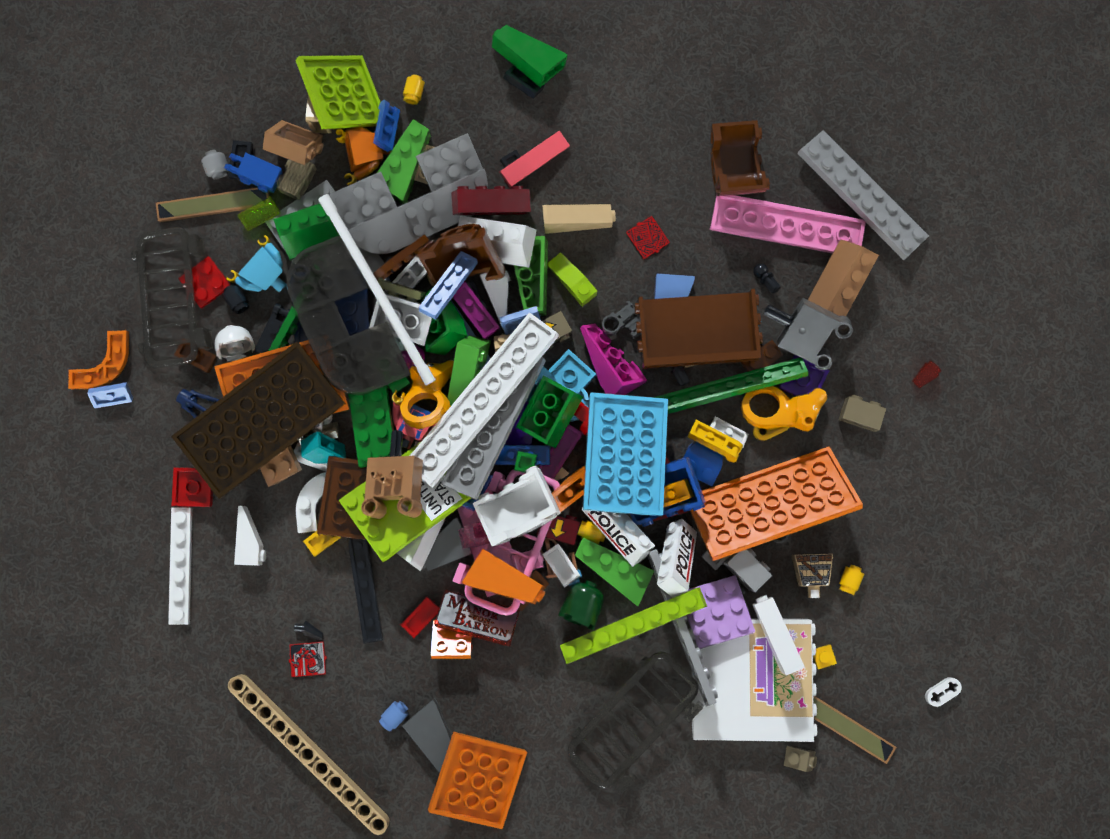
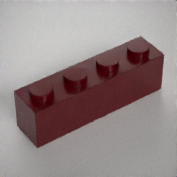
(491, 201)

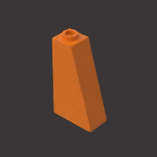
(500, 578)

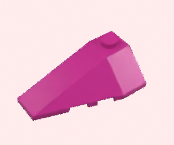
(612, 370)

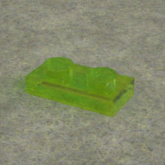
(259, 213)

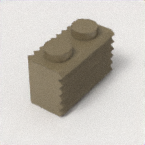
(296, 179)

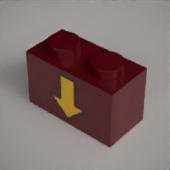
(563, 529)

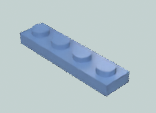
(448, 285)

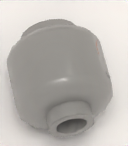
(214, 164)

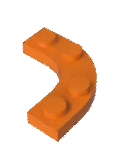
(110, 367)

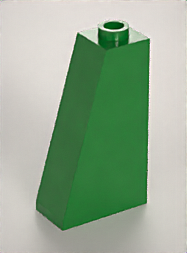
(529, 55)

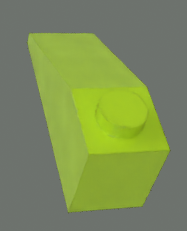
(572, 279)

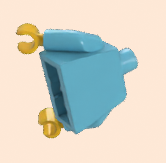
(261, 270)

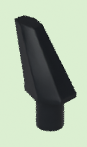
(309, 630)

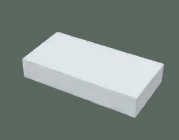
(561, 565)

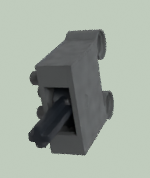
(808, 331)

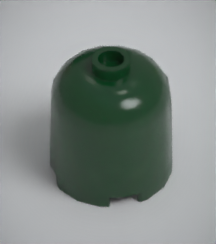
(583, 604)

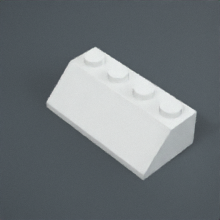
(511, 241)

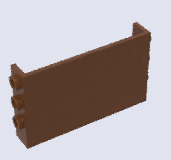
(699, 330)

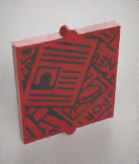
(647, 237)

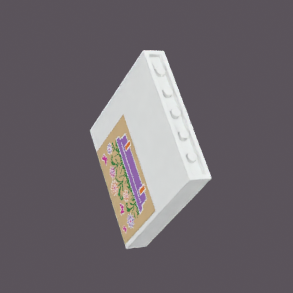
(754, 694)

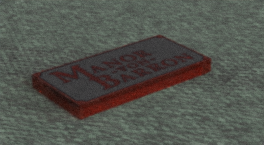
(469, 619)

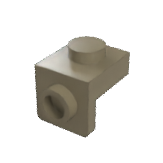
(800, 759)

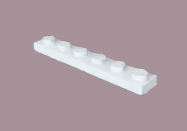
(180, 566)

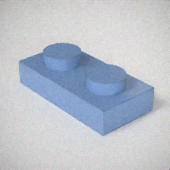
(110, 395)

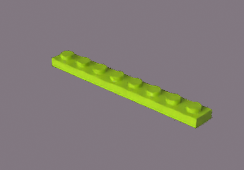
(633, 625)

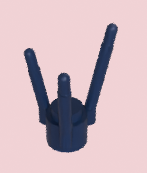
(189, 400)

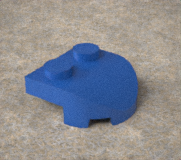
(705, 462)

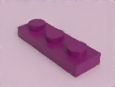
(475, 311)

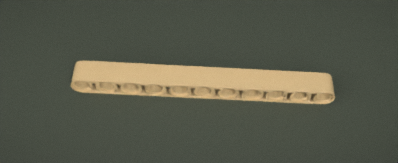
(298, 751)

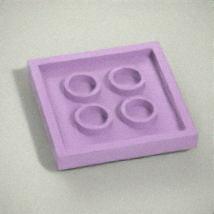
(724, 616)

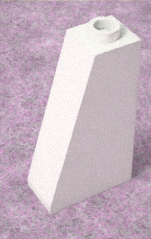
(419, 549)
(777, 635)

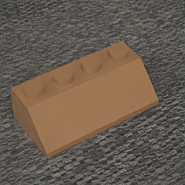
(843, 277)

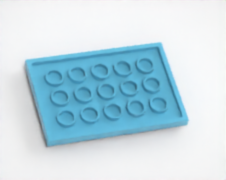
(625, 454)

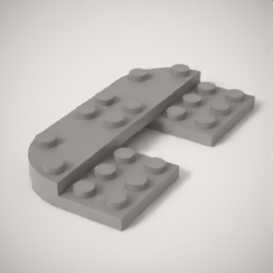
(385, 228)

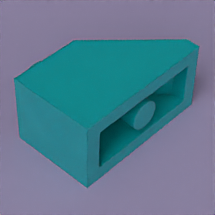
(319, 447)

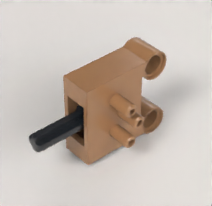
(393, 479)

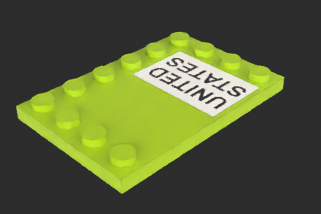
(397, 530)

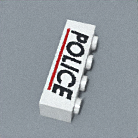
(622, 534)
(677, 558)

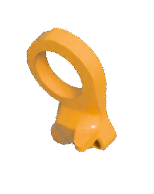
(420, 391)

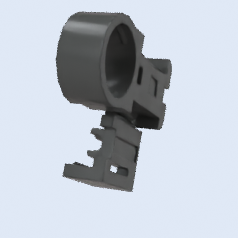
(627, 319)

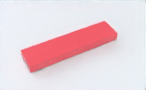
(534, 159)

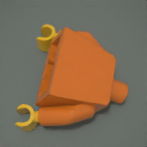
(362, 152)

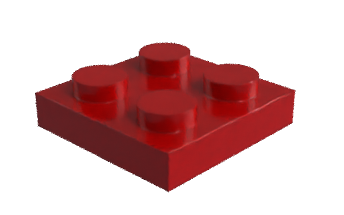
(207, 282)
(190, 489)

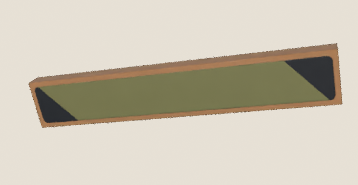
(209, 204)
(853, 731)

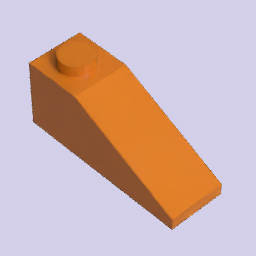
(570, 489)

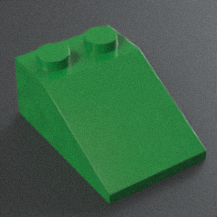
(445, 330)

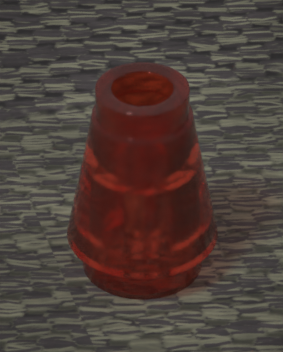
(926, 374)

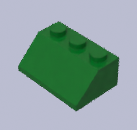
(304, 229)
(549, 412)

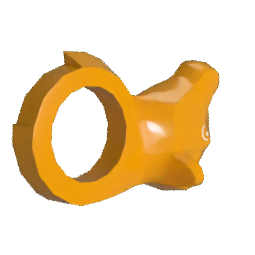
(794, 412)

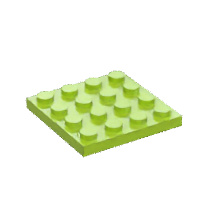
(340, 90)

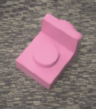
(520, 563)

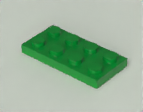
(371, 424)

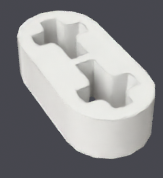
(945, 696)

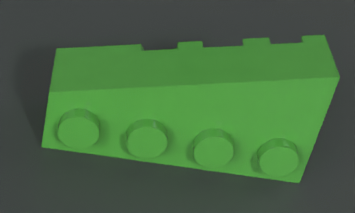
(401, 164)

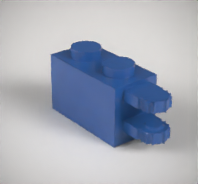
(255, 172)

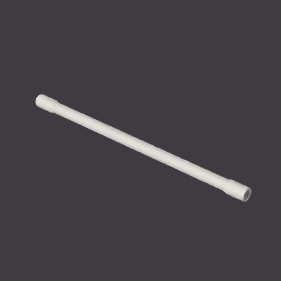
(331, 210)

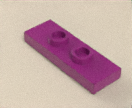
(561, 452)

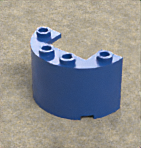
(675, 472)

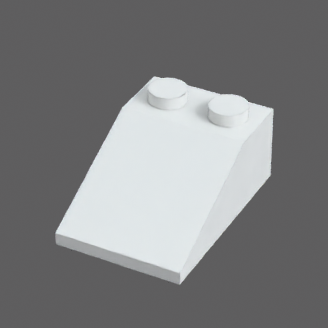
(413, 320)

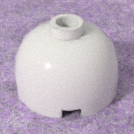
(229, 343)

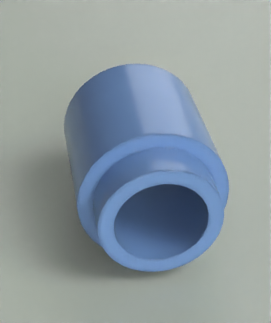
(394, 715)

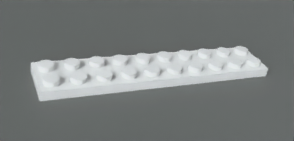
(483, 397)

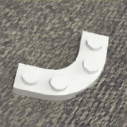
(307, 504)

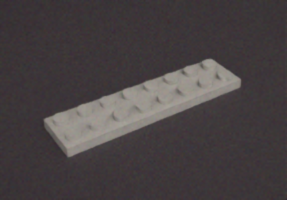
(863, 194)
(476, 462)
(686, 638)

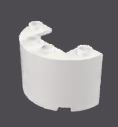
(517, 508)

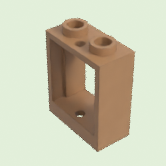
(293, 142)

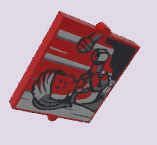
(307, 659)

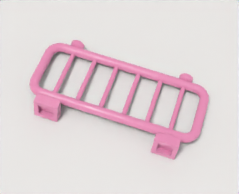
(497, 484)

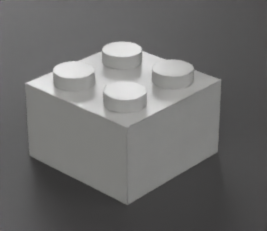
(748, 569)

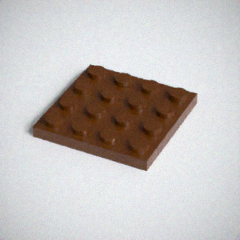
(341, 478)

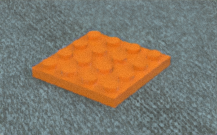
(477, 780)

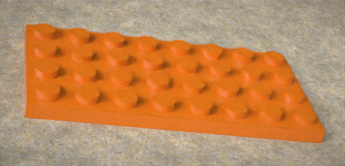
(774, 503)

